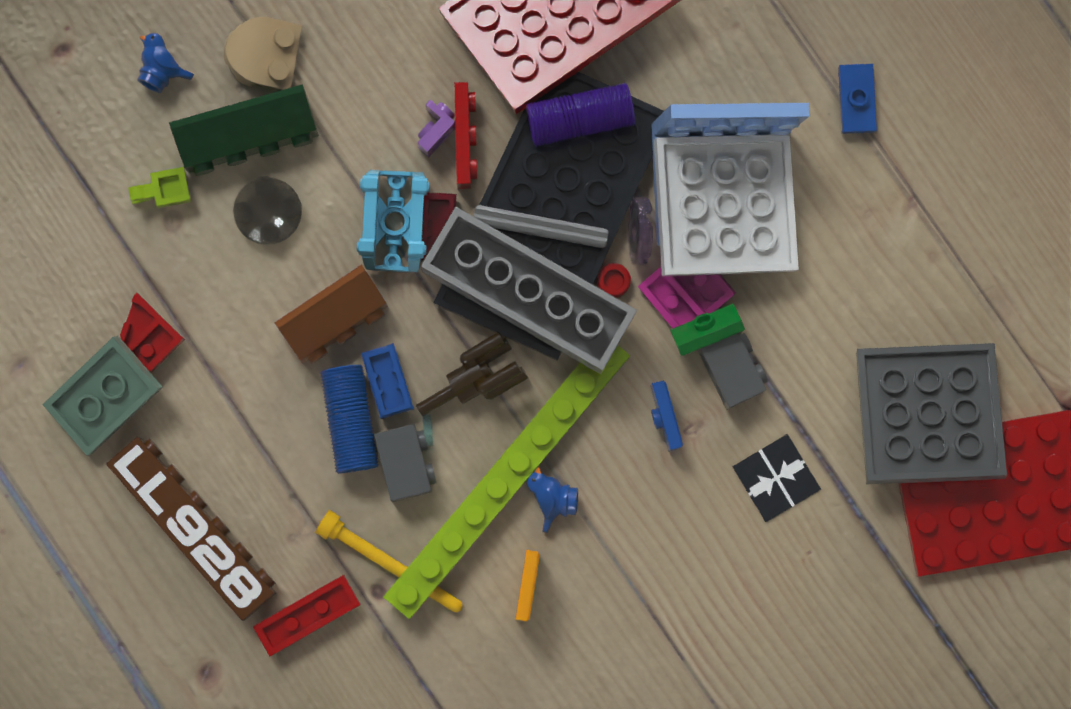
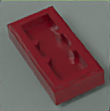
(436, 212)

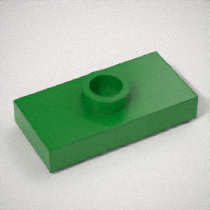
(707, 329)

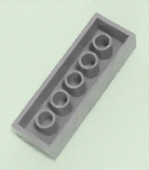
(528, 290)

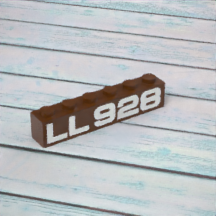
(191, 528)

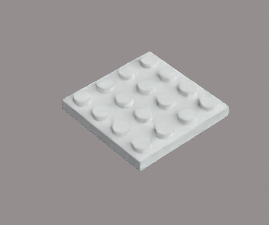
(725, 205)

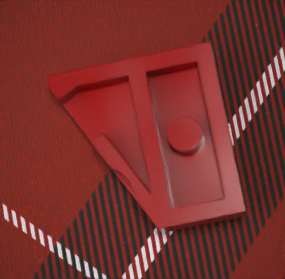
(149, 334)

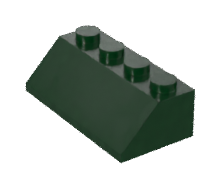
(244, 130)

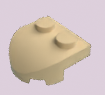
(263, 52)

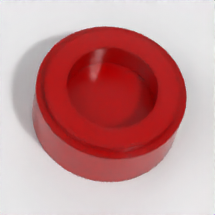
(614, 279)

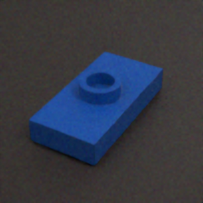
(857, 98)
(387, 381)
(664, 416)

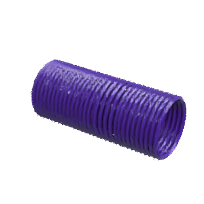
(591, 111)

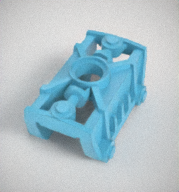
(376, 212)

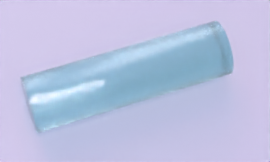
(427, 428)

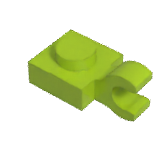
(167, 188)

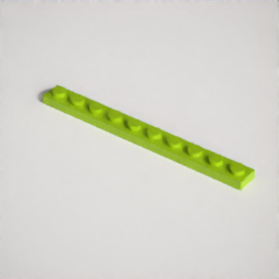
(500, 485)

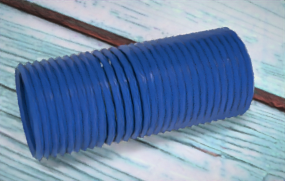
(352, 428)

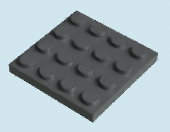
(930, 414)

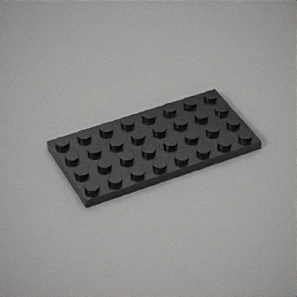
(569, 181)

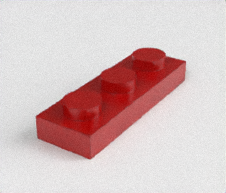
(465, 135)
(306, 615)

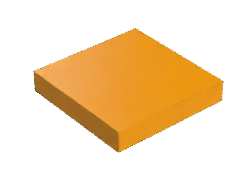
(527, 585)

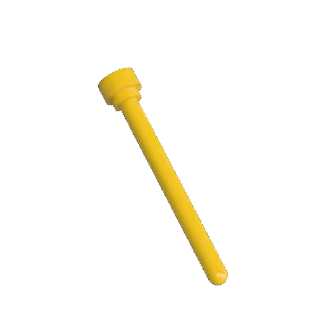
(334, 528)

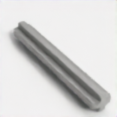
(542, 226)

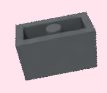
(733, 370)
(404, 462)

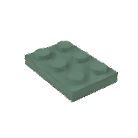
(102, 395)

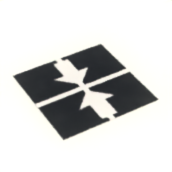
(776, 478)

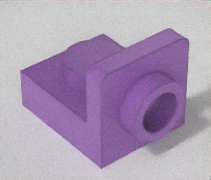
(435, 134)

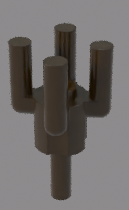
(476, 375)

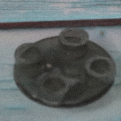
(267, 210)

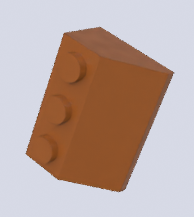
(332, 315)

